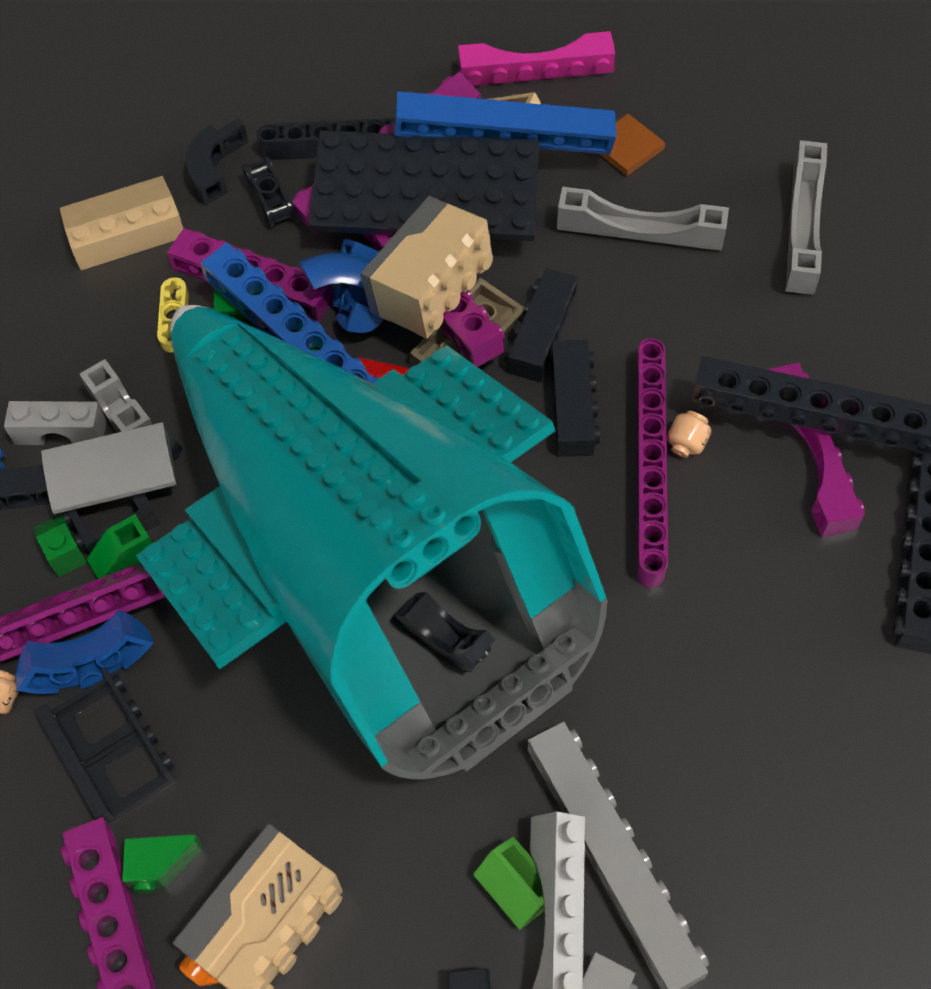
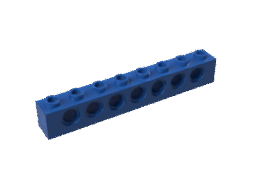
(228, 262)

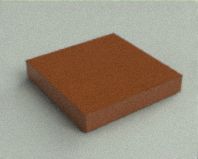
(633, 145)

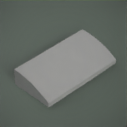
(108, 468)

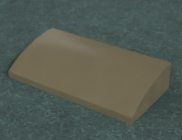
(498, 306)

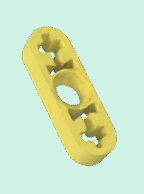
(168, 304)

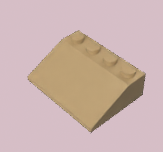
(121, 222)

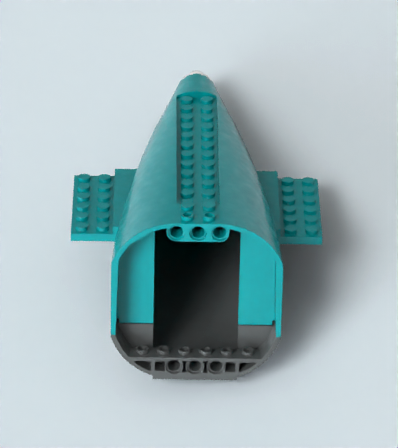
(351, 504)

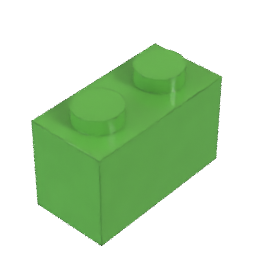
(513, 882)

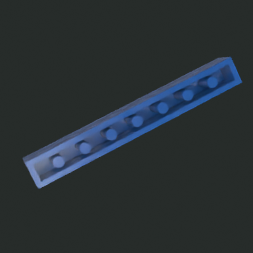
(553, 125)

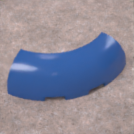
(334, 269)
(351, 299)
(52, 666)

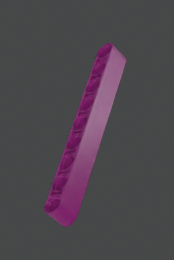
(651, 470)

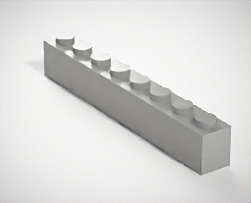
(618, 862)

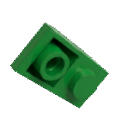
(119, 547)

